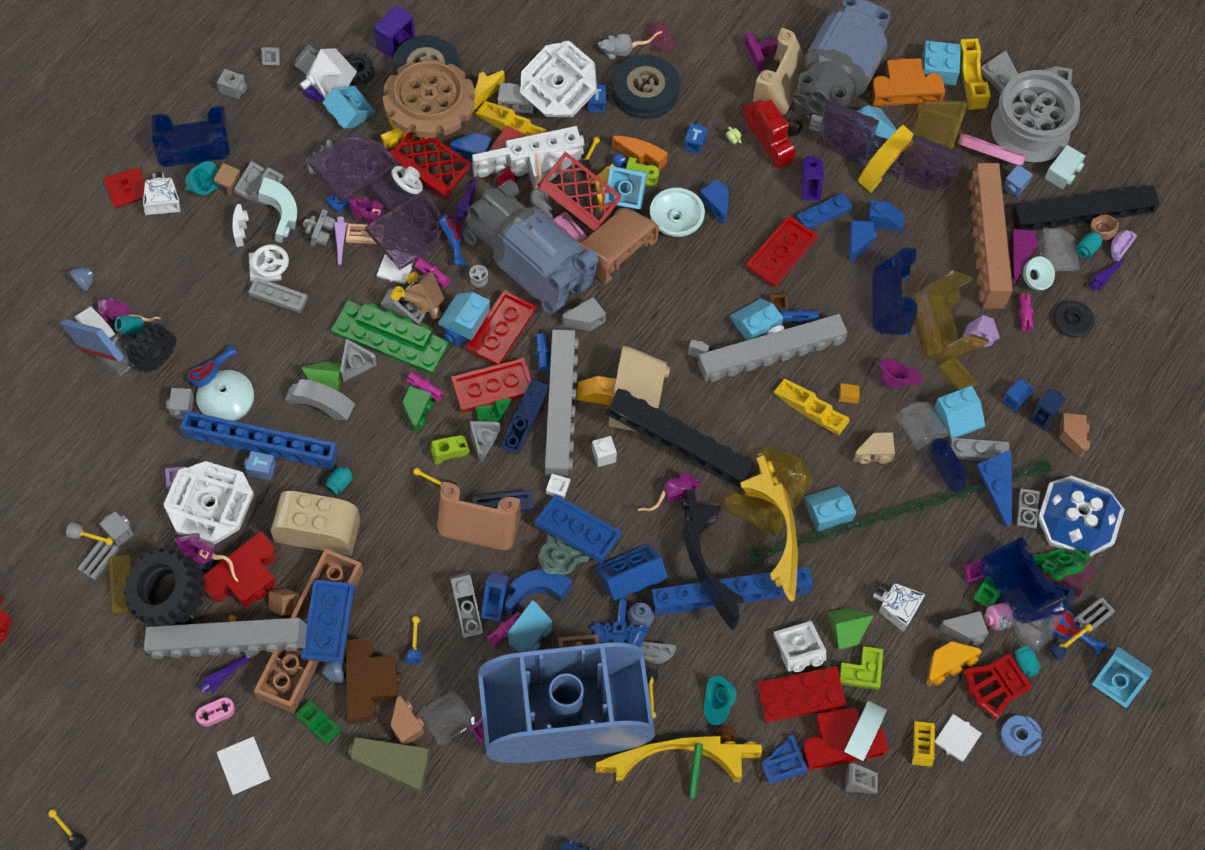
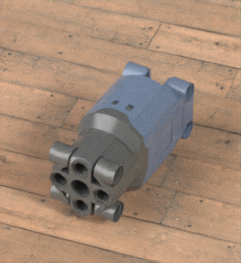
(842, 57)
(530, 246)

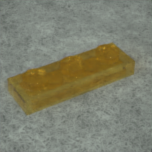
(119, 569)

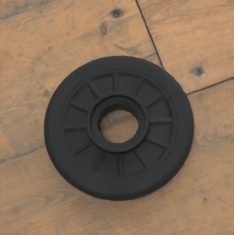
(1070, 328)

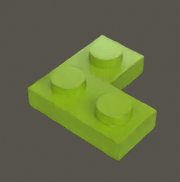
(864, 675)

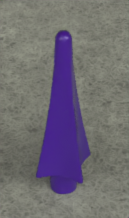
(313, 93)
(465, 202)
(1101, 278)
(214, 680)

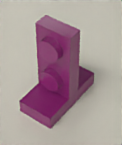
(759, 50)

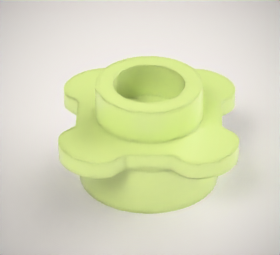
(733, 135)

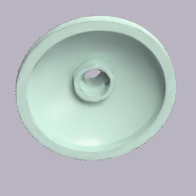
(679, 204)
(229, 404)

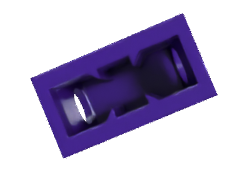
(812, 169)

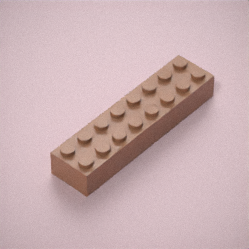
(990, 236)
(286, 673)

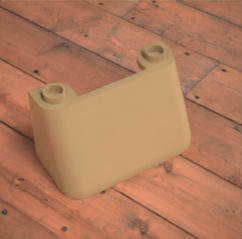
(781, 85)
(640, 376)

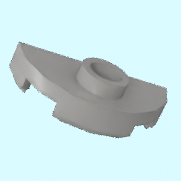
(657, 652)

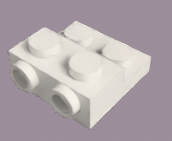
(800, 646)

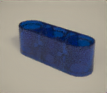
(948, 465)

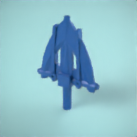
(619, 631)

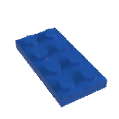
(578, 528)
(328, 621)

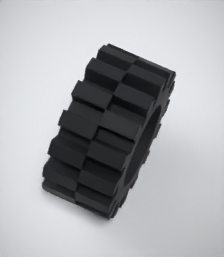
(364, 61)

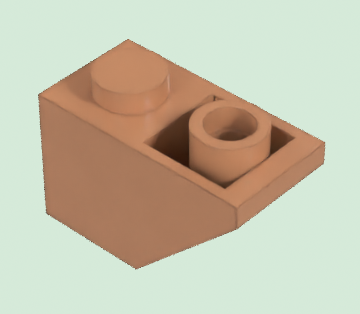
(1074, 431)
(404, 724)

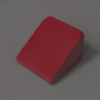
(504, 176)

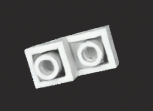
(239, 225)
(92, 318)

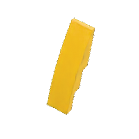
(501, 117)
(811, 407)

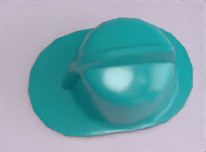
(201, 178)
(718, 699)

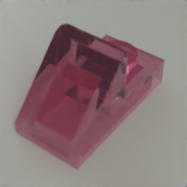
(1075, 580)

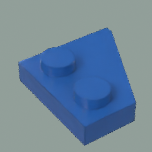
(784, 762)

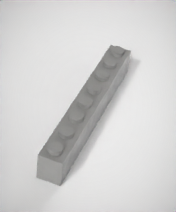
(772, 348)
(560, 403)
(225, 637)

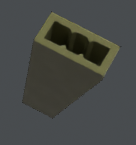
(392, 761)

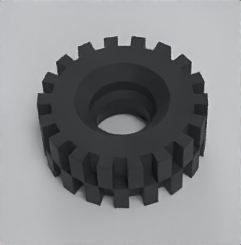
(151, 347)

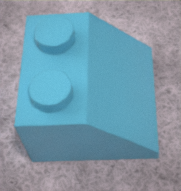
(348, 106)
(629, 185)
(466, 314)
(756, 319)
(960, 412)
(829, 508)
(530, 629)
(1122, 677)

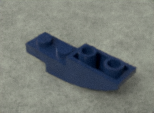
(525, 417)

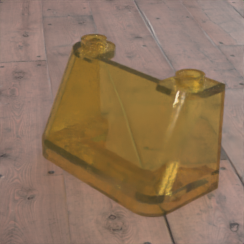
(940, 120)
(795, 477)

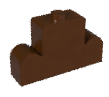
(368, 680)

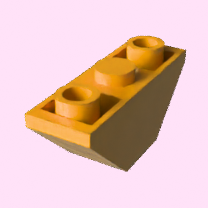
(950, 660)

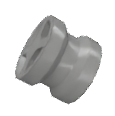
(480, 272)

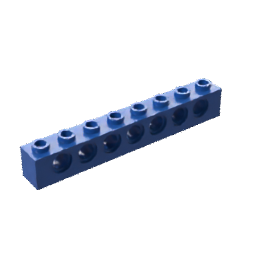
(260, 440)
(751, 587)

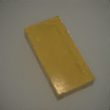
(957, 374)

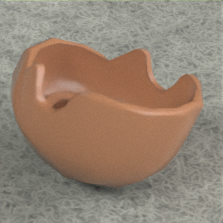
(1105, 226)

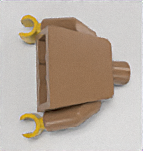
(422, 292)

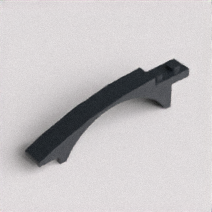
(697, 520)

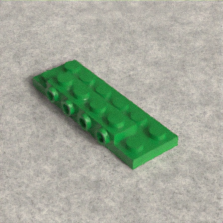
(391, 336)

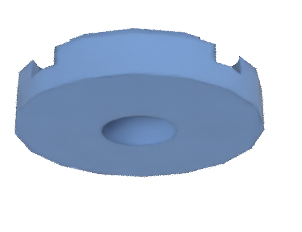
(1013, 743)

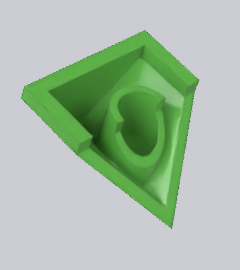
(324, 373)
(848, 626)

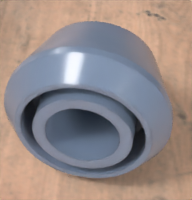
(82, 278)
(640, 614)
(335, 671)

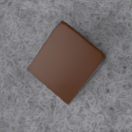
(779, 300)

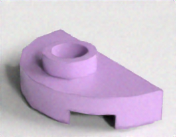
(1121, 243)

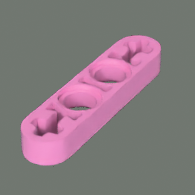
(991, 149)

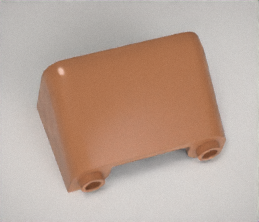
(619, 239)
(476, 522)

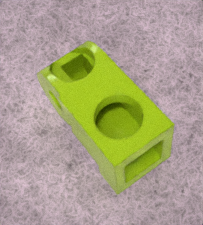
(653, 171)
(449, 448)

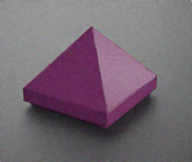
(973, 571)

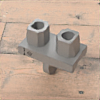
(323, 222)

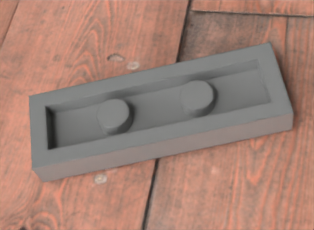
(278, 295)
(977, 449)

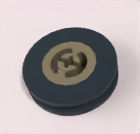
(424, 48)
(640, 73)

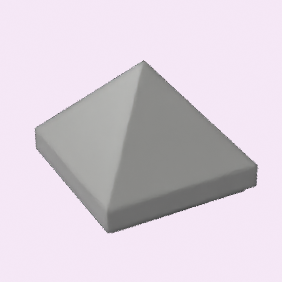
(270, 55)

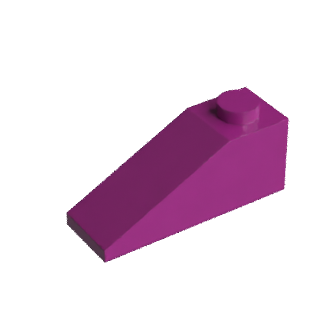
(1021, 249)

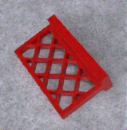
(427, 179)
(567, 201)

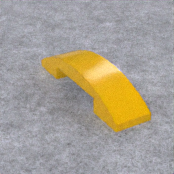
(885, 157)

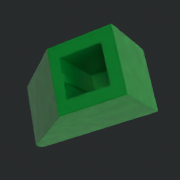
(416, 406)

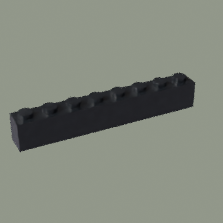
(1084, 208)
(679, 437)

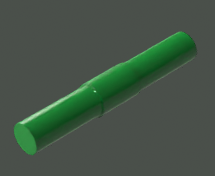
(695, 770)

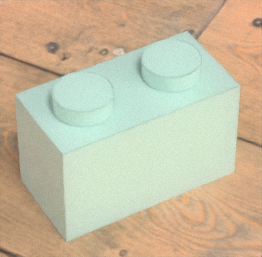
(1065, 167)

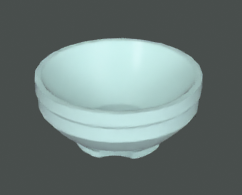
(1044, 271)

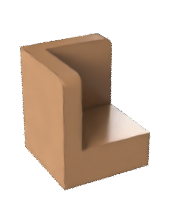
(227, 177)
(283, 601)

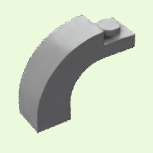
(322, 397)

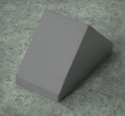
(860, 779)

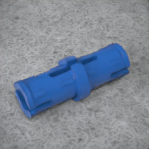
(811, 315)
(542, 352)

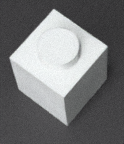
(604, 451)

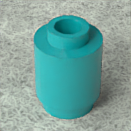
(1089, 245)
(129, 325)
(338, 480)
(1027, 661)

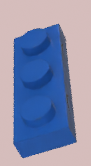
(825, 211)

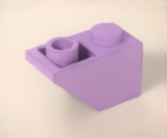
(983, 327)

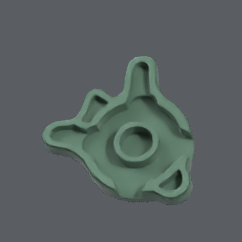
(559, 557)

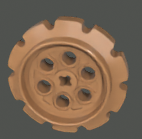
(428, 98)

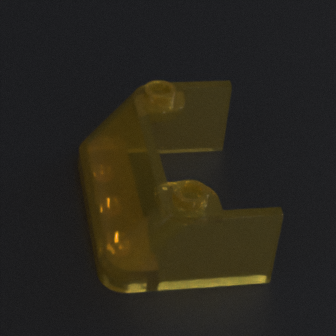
(936, 318)

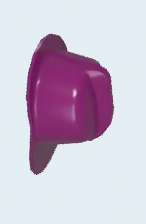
(898, 375)

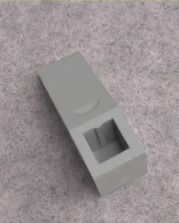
(466, 604)

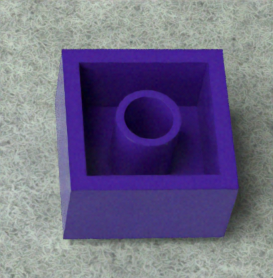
(394, 30)

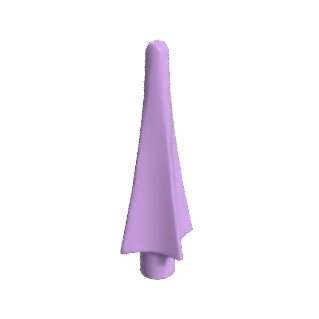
(340, 232)

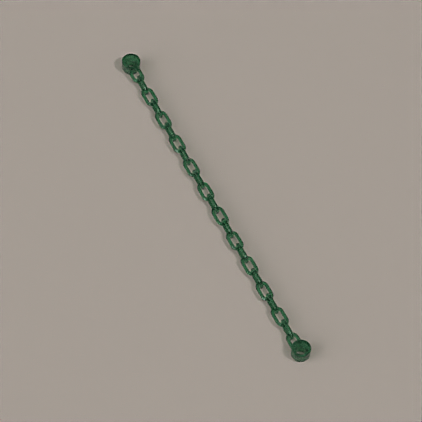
(758, 560)

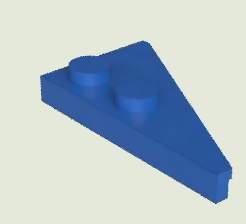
(998, 480)

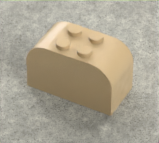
(316, 522)

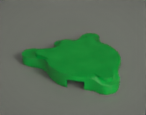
(1062, 564)

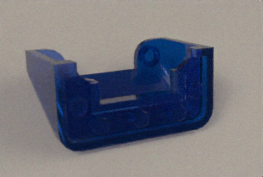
(191, 141)
(889, 309)
(1022, 583)

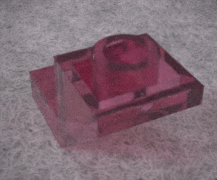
(663, 40)

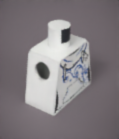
(160, 195)
(899, 604)

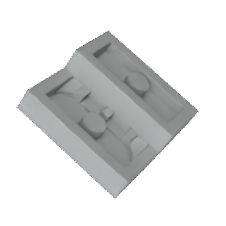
(251, 181)

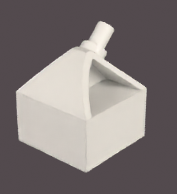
(329, 71)

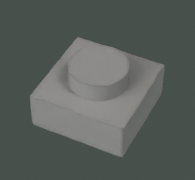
(697, 348)

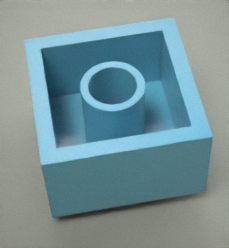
(942, 60)

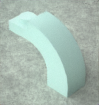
(280, 198)
(865, 730)

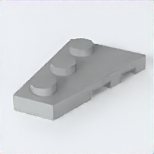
(999, 71)

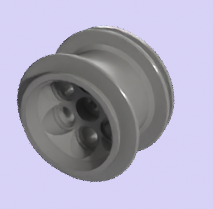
(1036, 115)

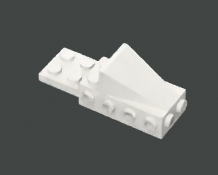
(521, 155)

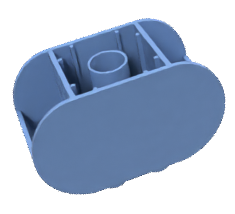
(565, 703)

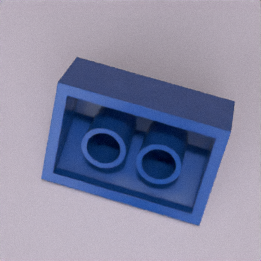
(631, 571)

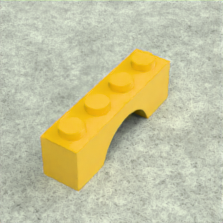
(975, 88)

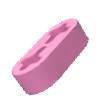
(216, 716)

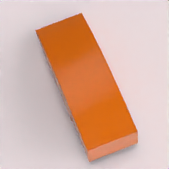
(641, 150)

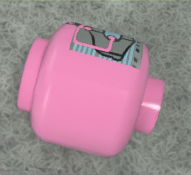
(998, 617)

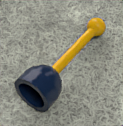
(1059, 650)

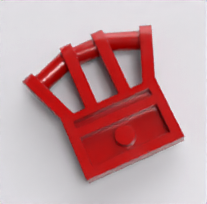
(1007, 677)

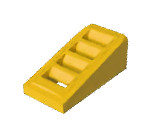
(923, 757)

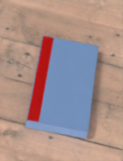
(92, 340)

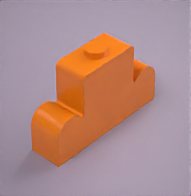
(906, 84)

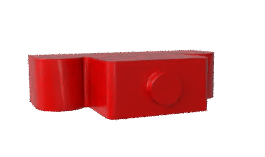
(770, 130)
(249, 569)
(834, 734)

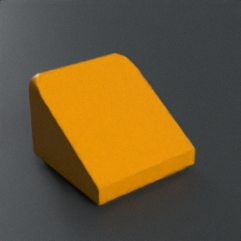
(849, 393)

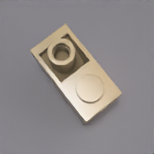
(877, 448)

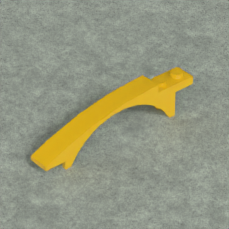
(484, 90)
(768, 488)
(726, 755)

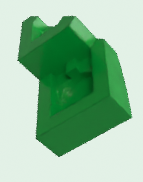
(492, 412)

